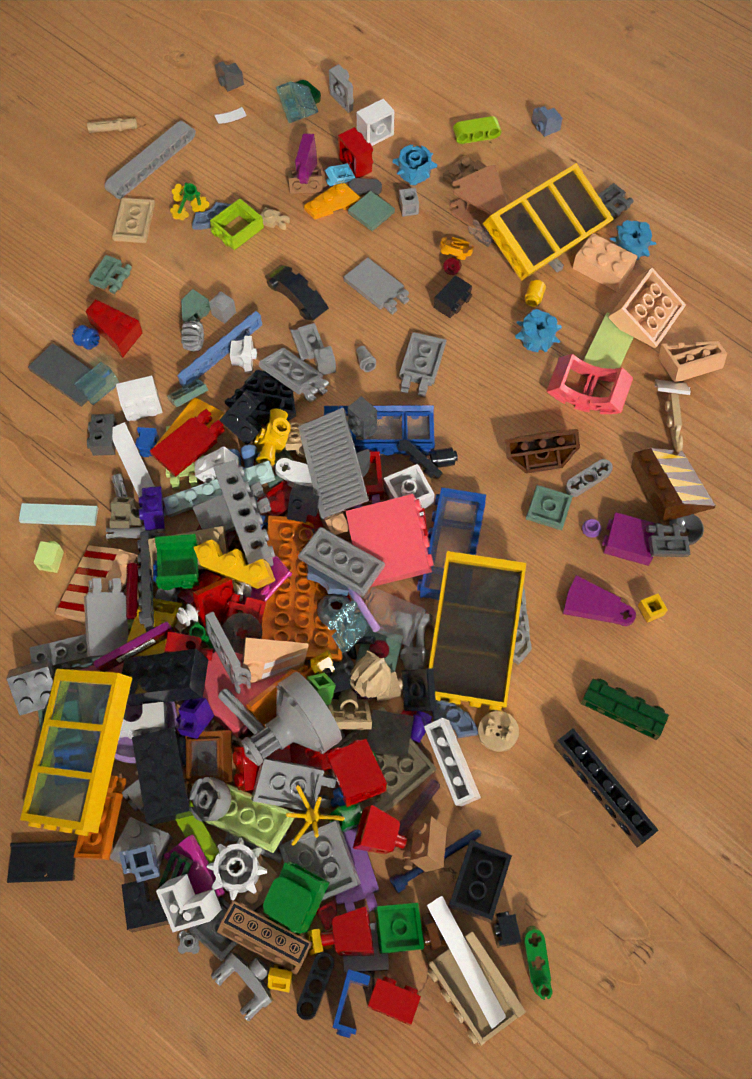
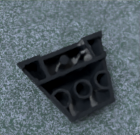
(271, 394)

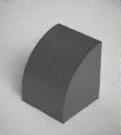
(364, 461)

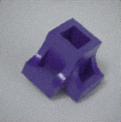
(194, 717)

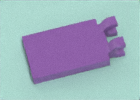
(366, 876)

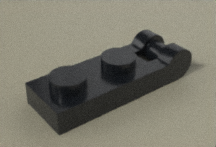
(417, 457)

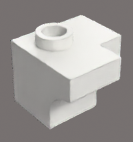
(243, 353)

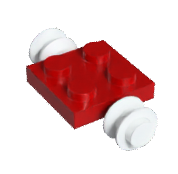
(212, 599)

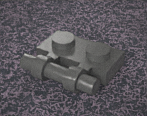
(614, 195)
(668, 545)

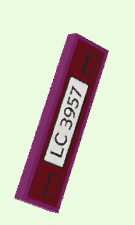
(133, 647)

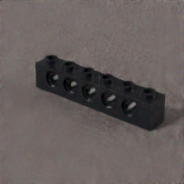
(605, 788)

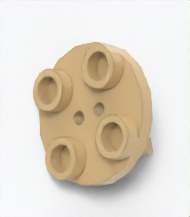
(489, 728)

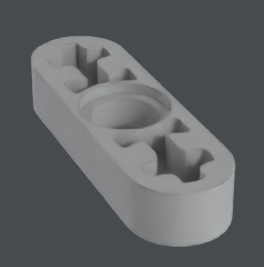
(592, 470)

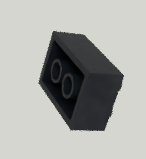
(480, 881)

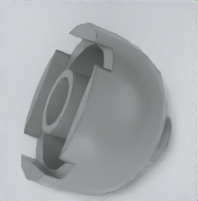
(210, 799)

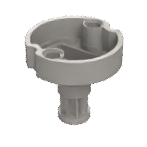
(299, 719)

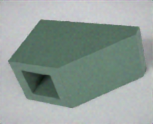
(194, 307)

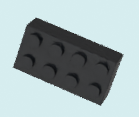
(166, 677)
(161, 776)

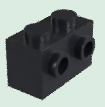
(453, 296)

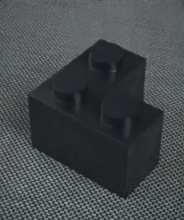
(239, 420)
(139, 909)

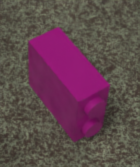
(628, 539)

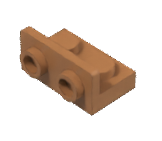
(313, 186)

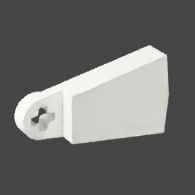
(297, 473)

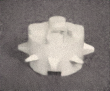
(228, 859)

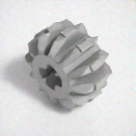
(192, 336)

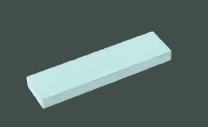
(58, 514)

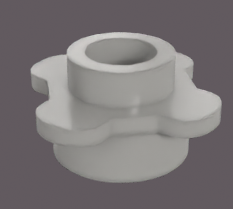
(184, 947)

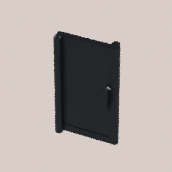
(35, 859)

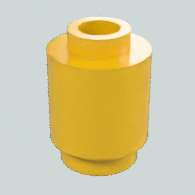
(535, 293)

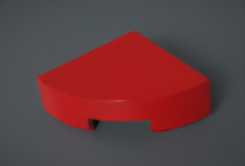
(326, 913)

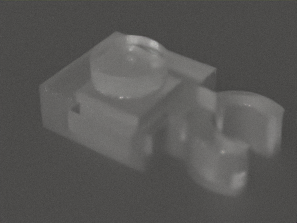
(481, 233)

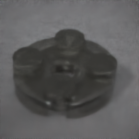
(246, 621)

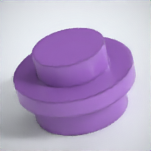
(591, 528)

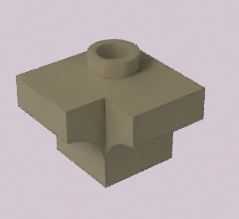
(124, 513)

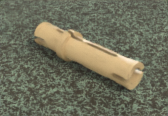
(119, 124)

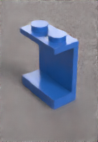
(355, 978)

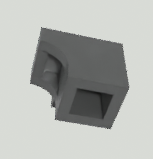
(229, 75)

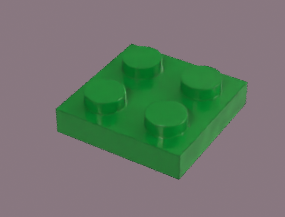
(399, 928)

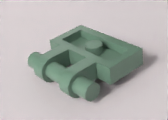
(106, 271)

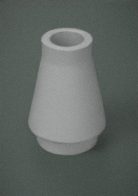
(366, 360)

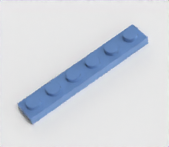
(219, 350)

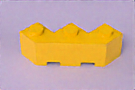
(234, 565)

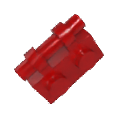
(252, 606)

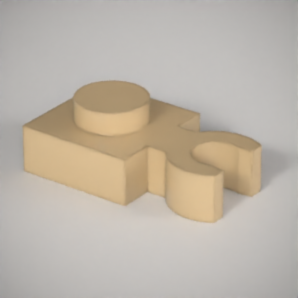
(272, 218)

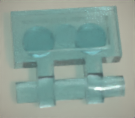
(350, 632)

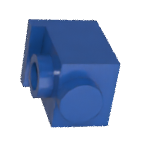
(146, 441)

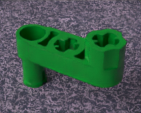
(538, 976)

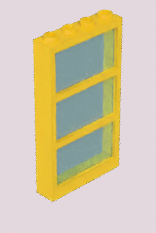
(76, 751)

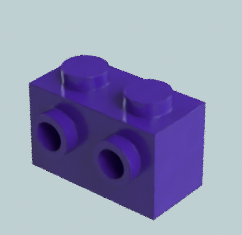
(152, 508)

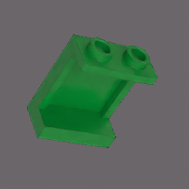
(177, 562)

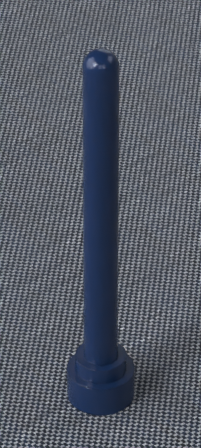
(401, 880)

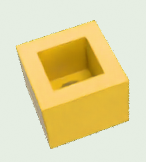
(656, 604)

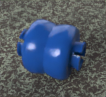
(85, 337)

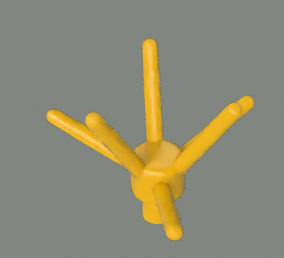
(312, 816)

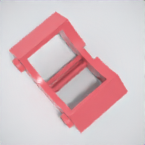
(585, 401)

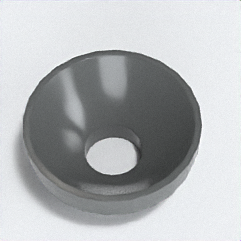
(693, 526)
(325, 610)

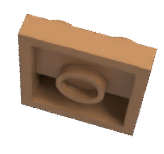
(461, 169)

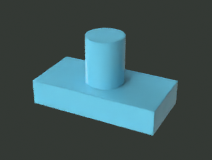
(339, 174)

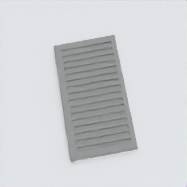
(333, 463)

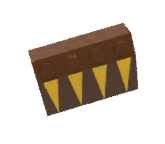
(670, 483)

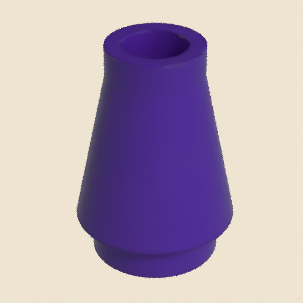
(420, 720)

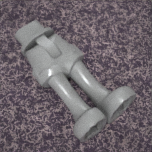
(417, 656)

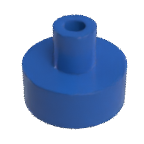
(338, 798)

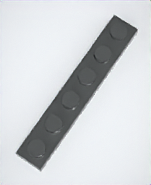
(146, 585)

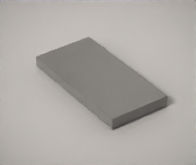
(341, 561)

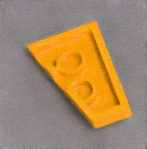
(335, 198)

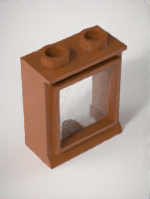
(209, 756)

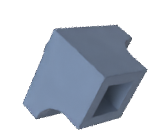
(546, 120)
(140, 861)

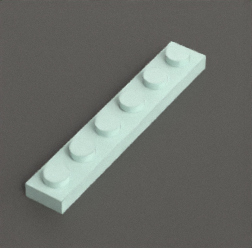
(191, 497)

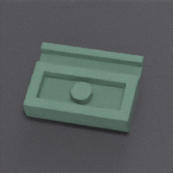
(187, 393)

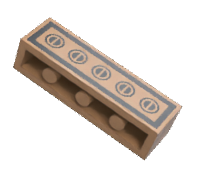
(264, 937)

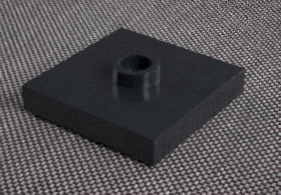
(418, 690)

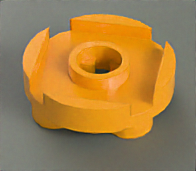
(456, 247)

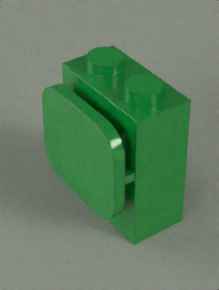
(295, 897)

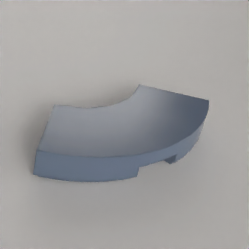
(202, 219)
(331, 585)
(459, 719)

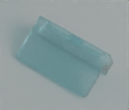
(97, 383)

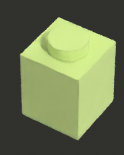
(48, 556)

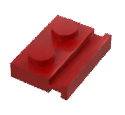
(278, 499)

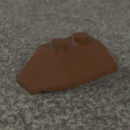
(542, 450)

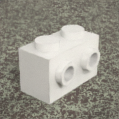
(204, 466)

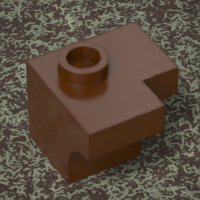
(432, 936)

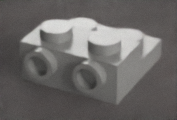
(341, 88)

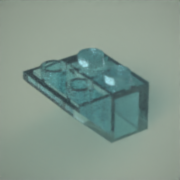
(296, 101)

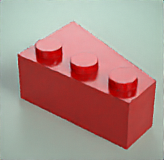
(114, 326)

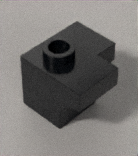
(302, 503)

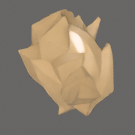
(371, 676)

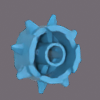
(414, 164)
(634, 237)
(538, 331)

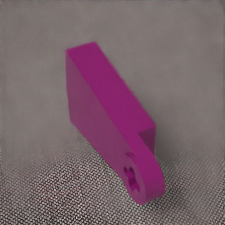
(306, 158)
(595, 603)

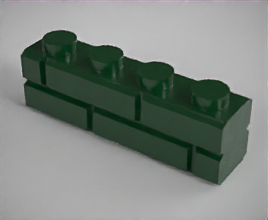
(625, 709)

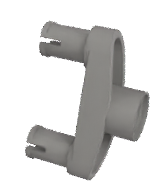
(252, 975)

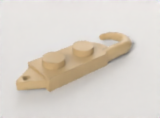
(674, 420)

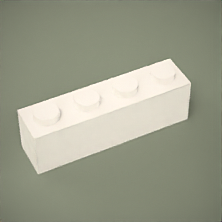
(452, 762)

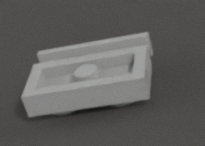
(306, 341)

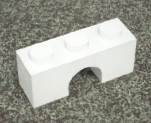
(152, 719)

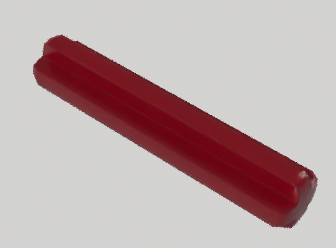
(131, 590)

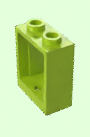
(238, 208)

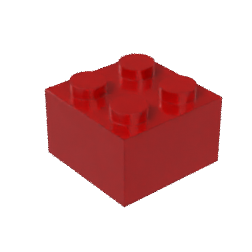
(355, 152)
(394, 1001)

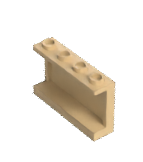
(456, 989)

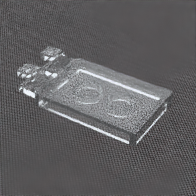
(395, 616)

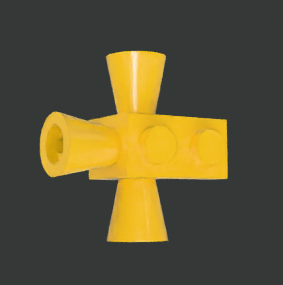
(272, 437)

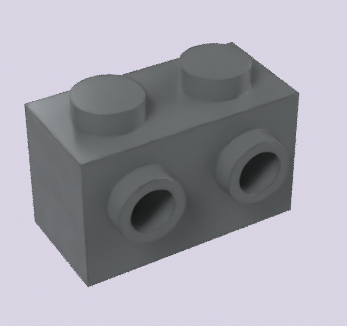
(362, 418)
(101, 434)

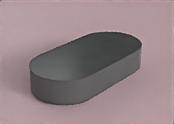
(364, 186)

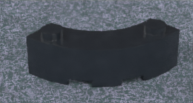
(297, 291)

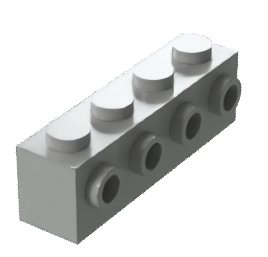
(64, 653)

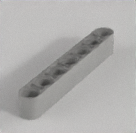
(149, 159)

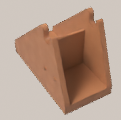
(479, 196)

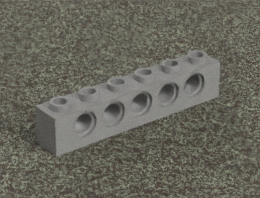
(231, 472)

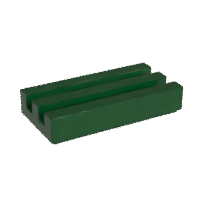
(181, 858)

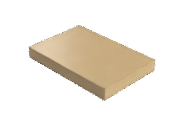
(133, 220)

